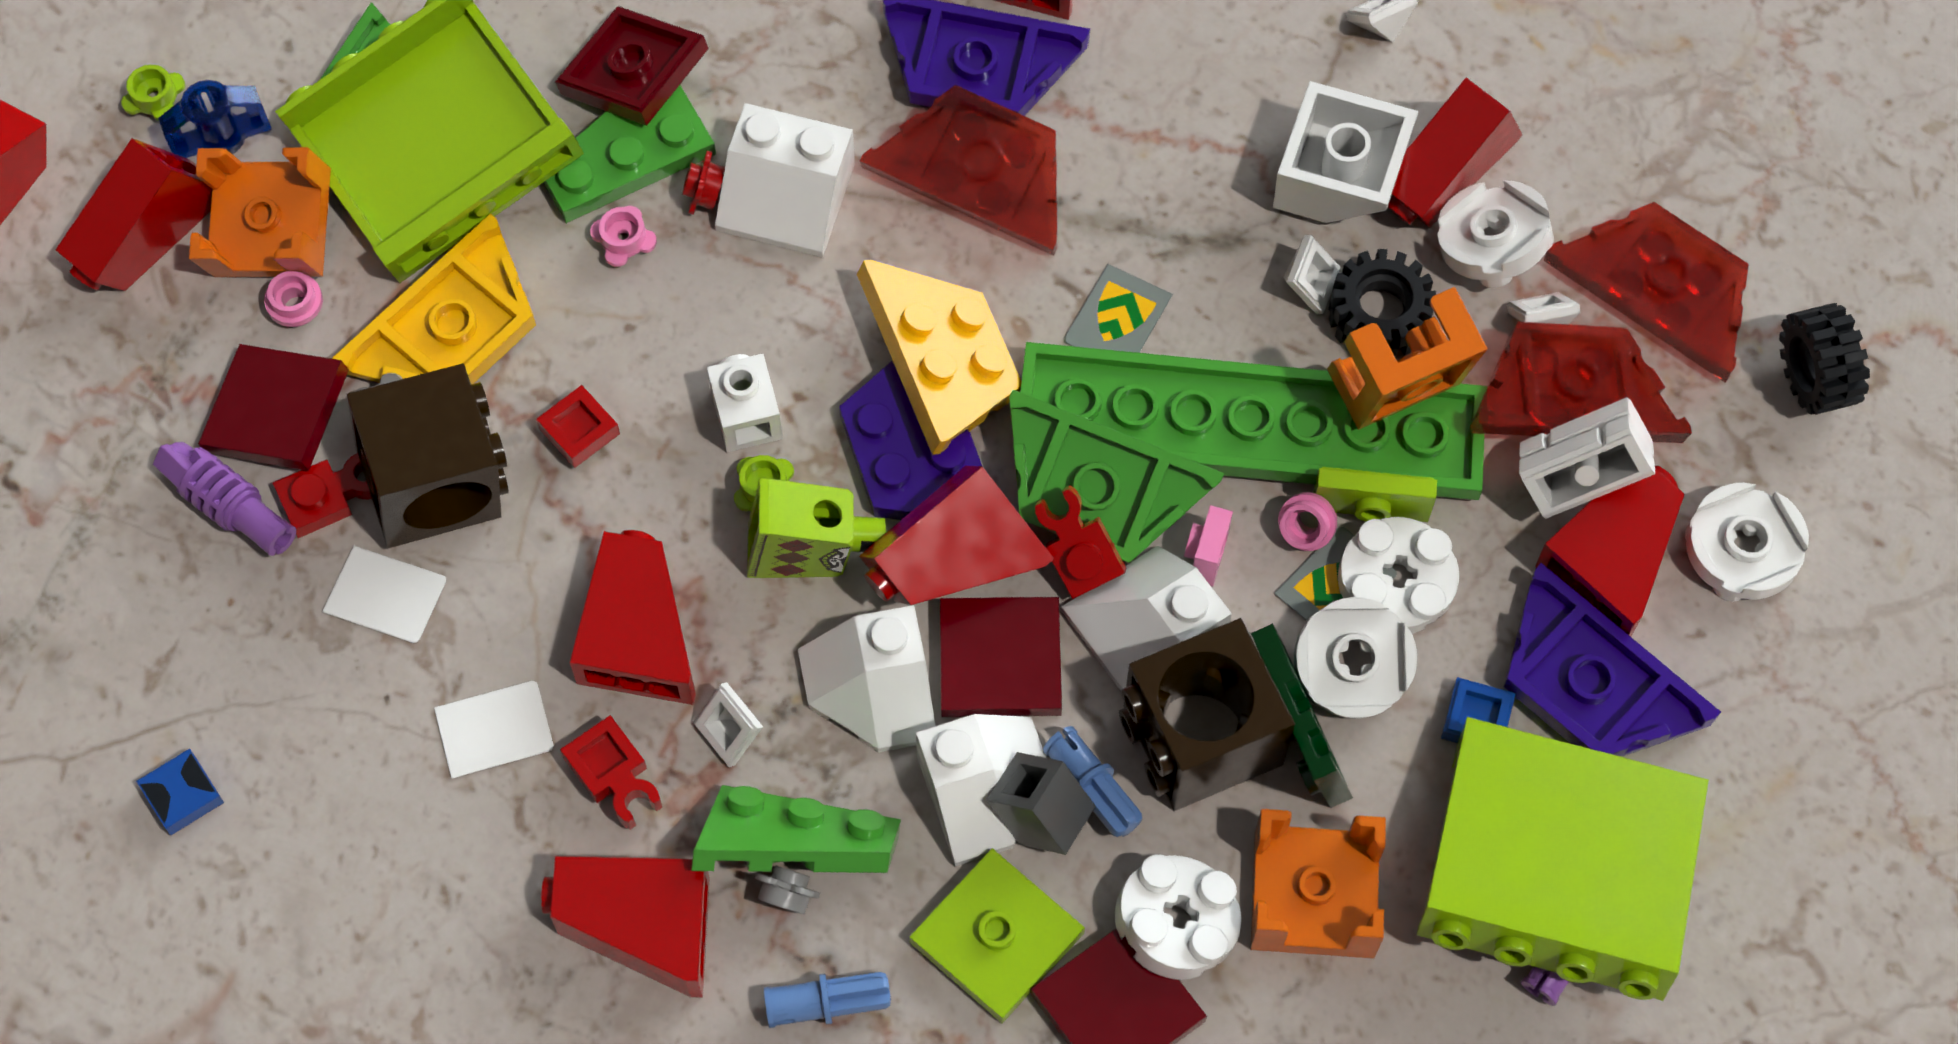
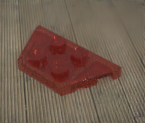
(979, 164)
(1664, 281)
(1567, 371)

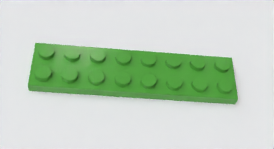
(1259, 416)

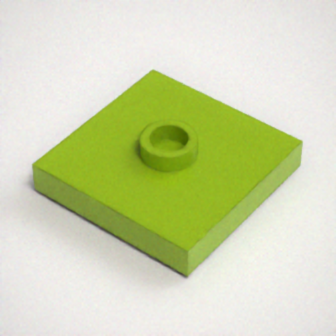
(997, 935)

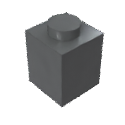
(1041, 803)

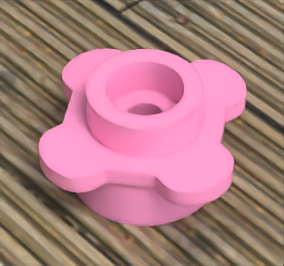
(620, 221)

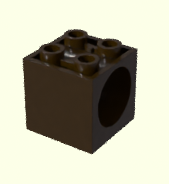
(428, 454)
(1213, 665)

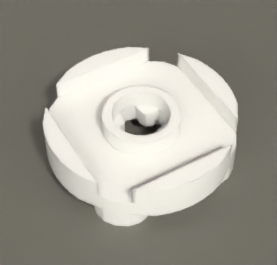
(1499, 256)
(1405, 542)
(1741, 573)
(1378, 632)
(1197, 889)

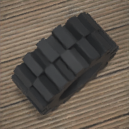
(1384, 276)
(1824, 358)

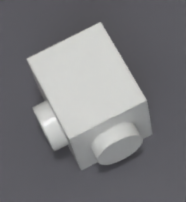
(744, 401)

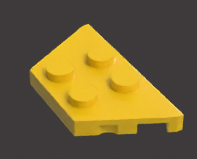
(456, 313)
(941, 348)

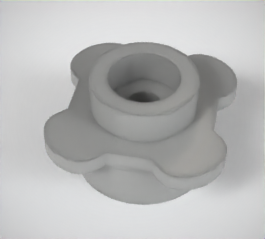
(786, 889)

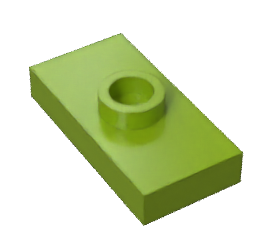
(1377, 494)

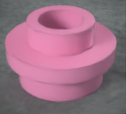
(291, 285)
(1296, 532)

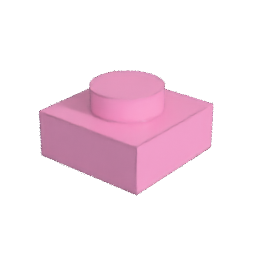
(1208, 542)

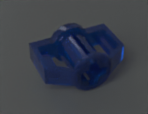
(214, 128)

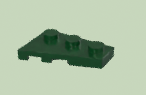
(1319, 767)

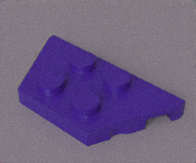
(981, 50)
(893, 450)
(1594, 677)

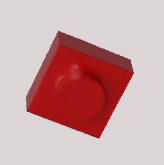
(578, 426)

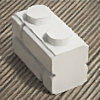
(1586, 458)

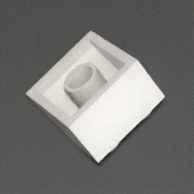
(1342, 155)
(784, 179)

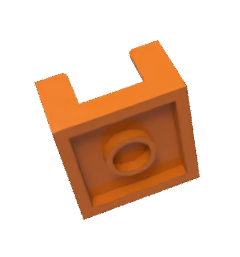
(263, 214)
(1380, 386)
(1317, 887)

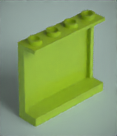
(429, 132)
(1566, 860)

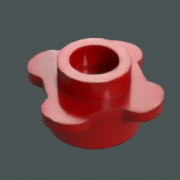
(703, 183)

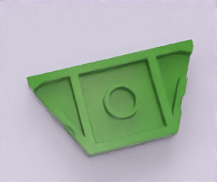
(1119, 478)

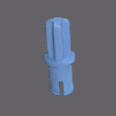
(1096, 779)
(826, 998)

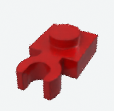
(319, 495)
(1081, 551)
(608, 765)

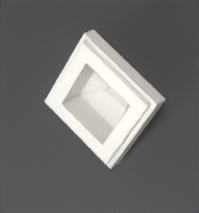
(1382, 16)
(1312, 274)
(1546, 308)
(728, 724)

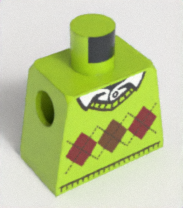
(805, 530)

